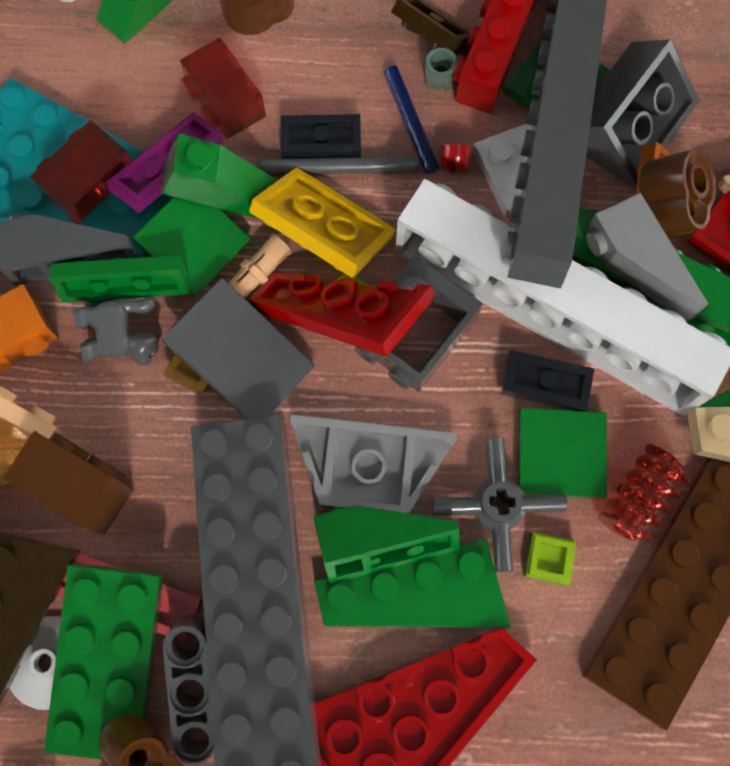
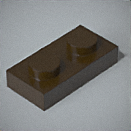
(426, 20)

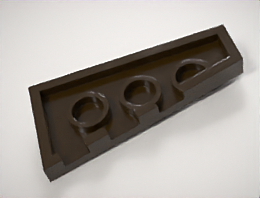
(28, 585)

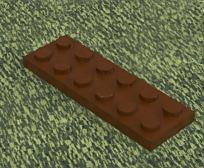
(673, 607)

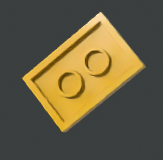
(322, 221)

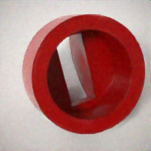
(456, 157)

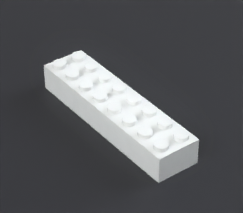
(587, 316)

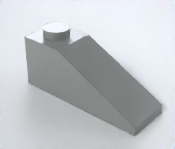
(641, 253)

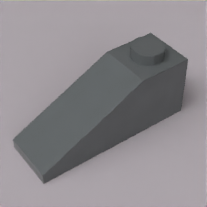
(36, 241)

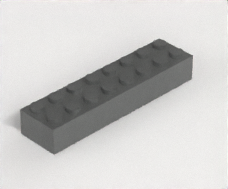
(253, 596)

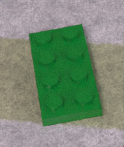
(101, 654)

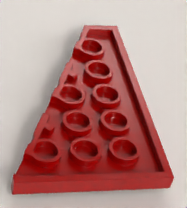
(423, 709)

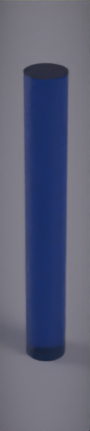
(411, 120)

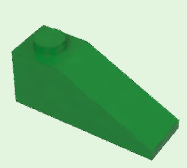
(212, 176)
(373, 539)

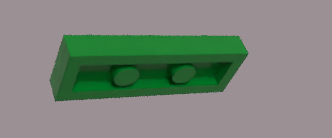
(119, 278)

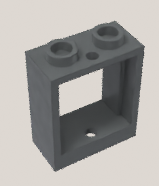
(448, 298)

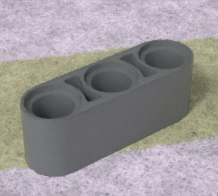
(184, 709)

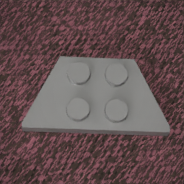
(369, 461)

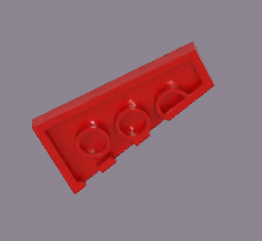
(344, 310)

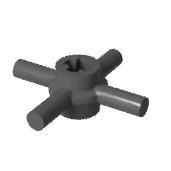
(489, 515)

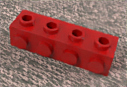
(491, 52)

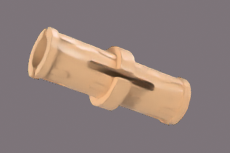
(259, 266)

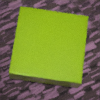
(550, 559)

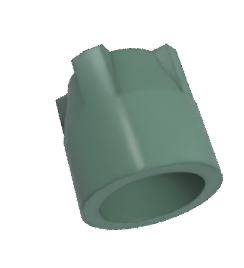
(440, 68)

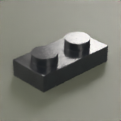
(320, 136)
(547, 381)

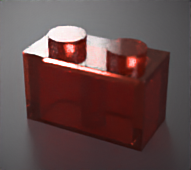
(222, 88)
(79, 171)

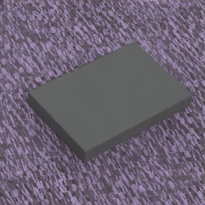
(238, 352)

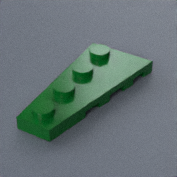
(431, 592)

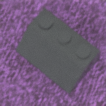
(637, 104)

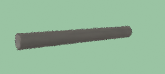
(337, 165)

